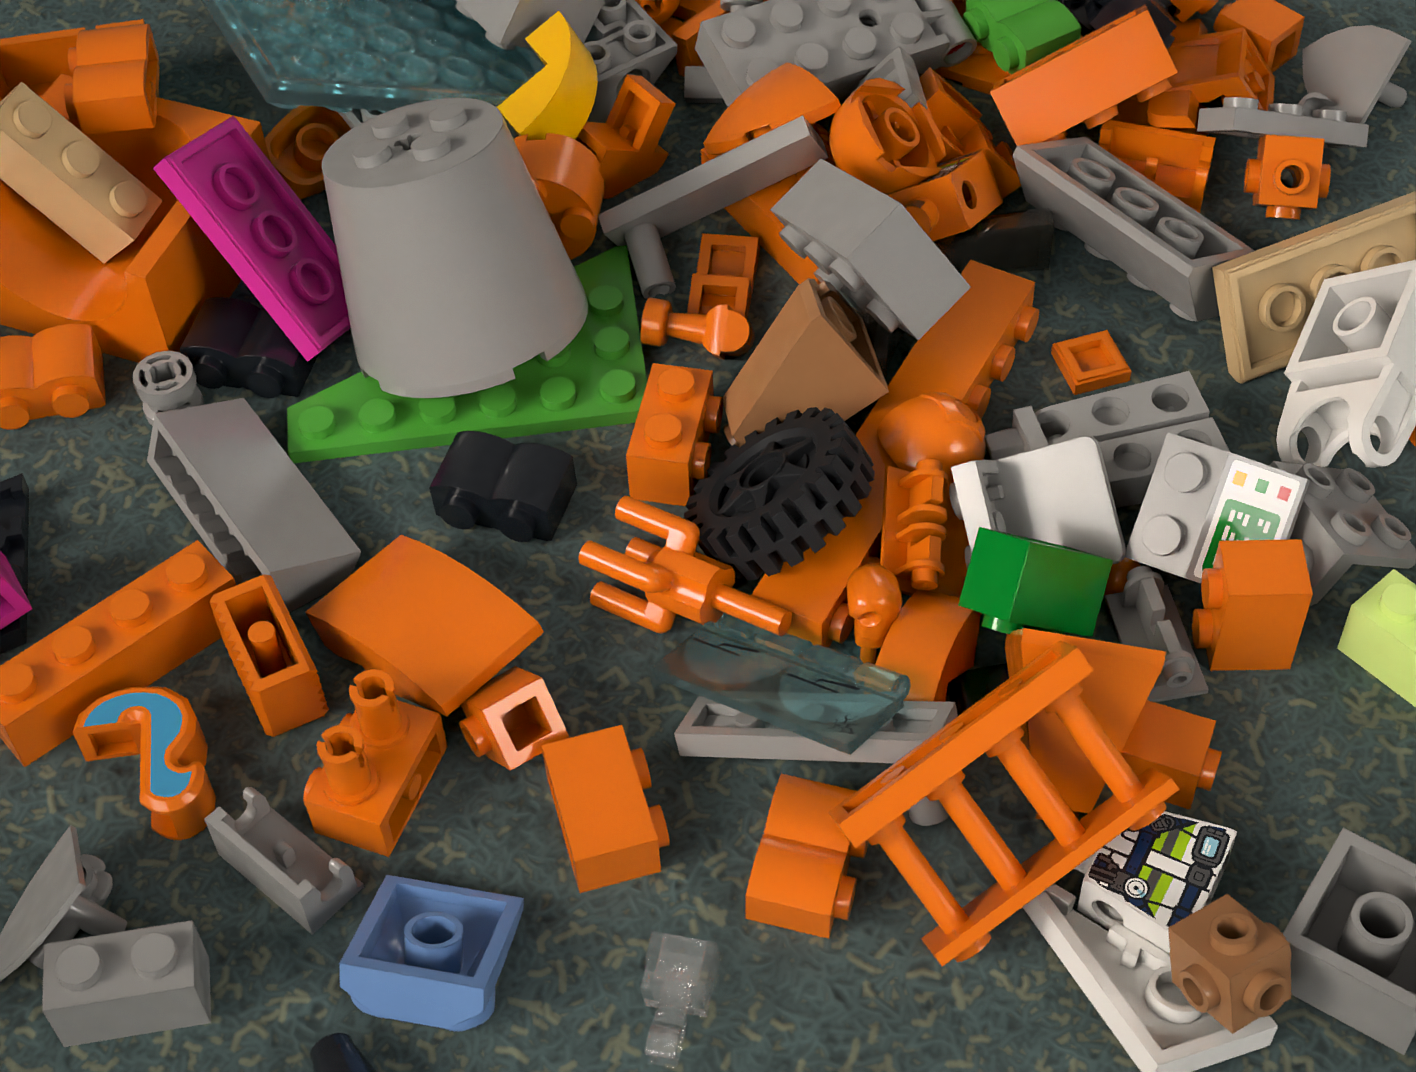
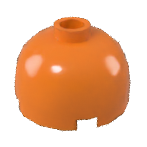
(884, 138)

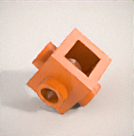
(1303, 160)

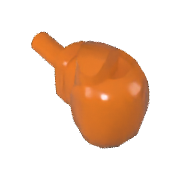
(874, 604)

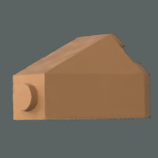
(807, 359)

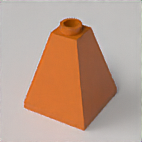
(1112, 694)

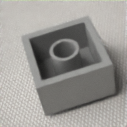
(1358, 941)

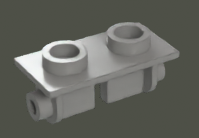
(1149, 619)

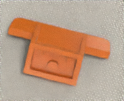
(1209, 68)

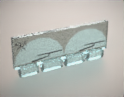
(786, 682)

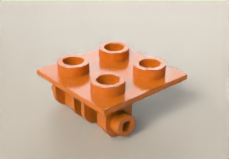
(920, 532)

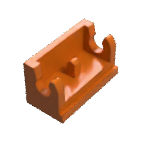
(1166, 157)

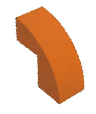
(931, 643)

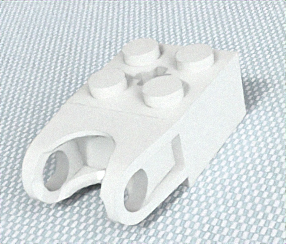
(1354, 369)

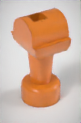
(719, 331)

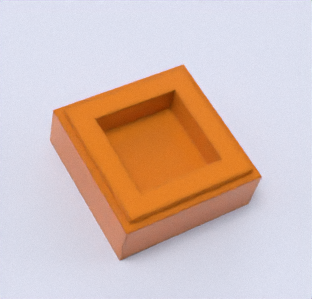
(1091, 362)

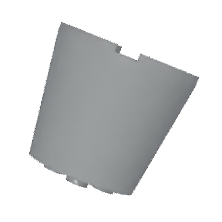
(446, 251)

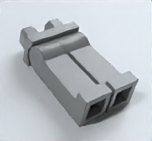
(1124, 421)

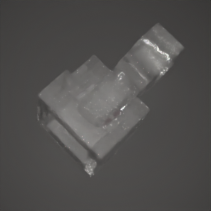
(677, 982)

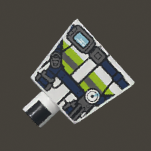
(1155, 875)

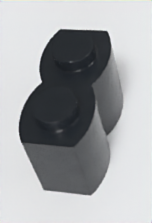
(245, 348)
(503, 486)

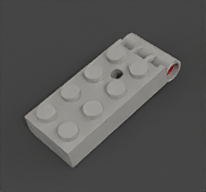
(829, 39)

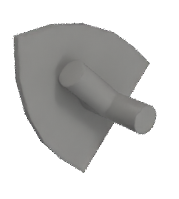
(1356, 69)
(53, 909)

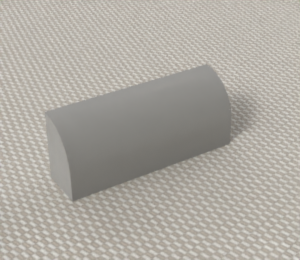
(250, 500)

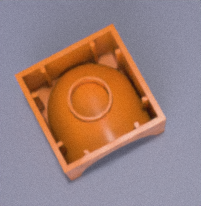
(148, 290)

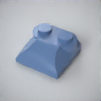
(430, 953)

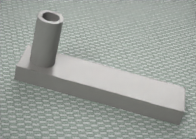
(703, 191)
(727, 733)

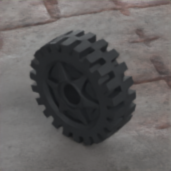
(781, 493)

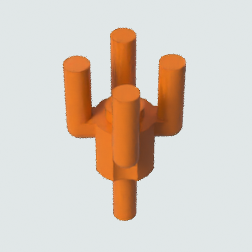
(672, 577)

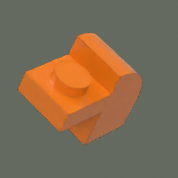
(630, 137)

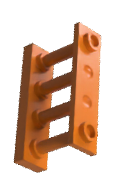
(937, 773)

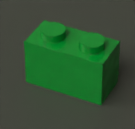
(1034, 584)

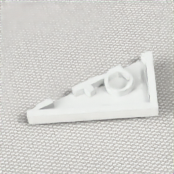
(1135, 992)

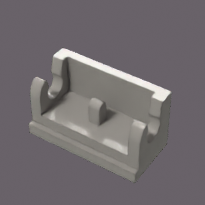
(283, 862)

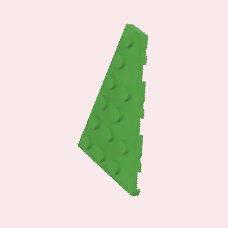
(585, 386)

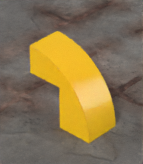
(561, 92)

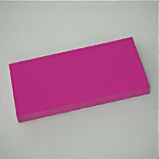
(262, 232)

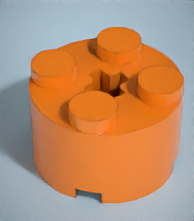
(568, 185)

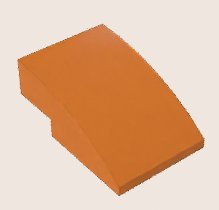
(423, 624)

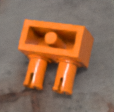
(373, 766)

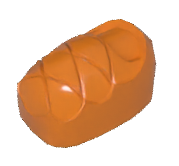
(299, 144)

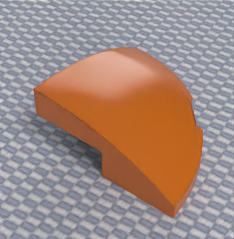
(769, 104)

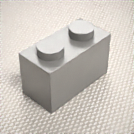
(126, 983)

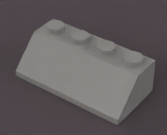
(1129, 221)

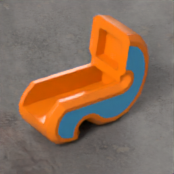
(170, 748)

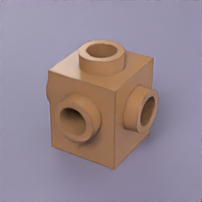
(1230, 963)

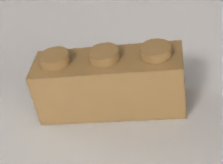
(70, 176)

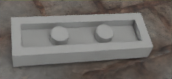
(1243, 119)

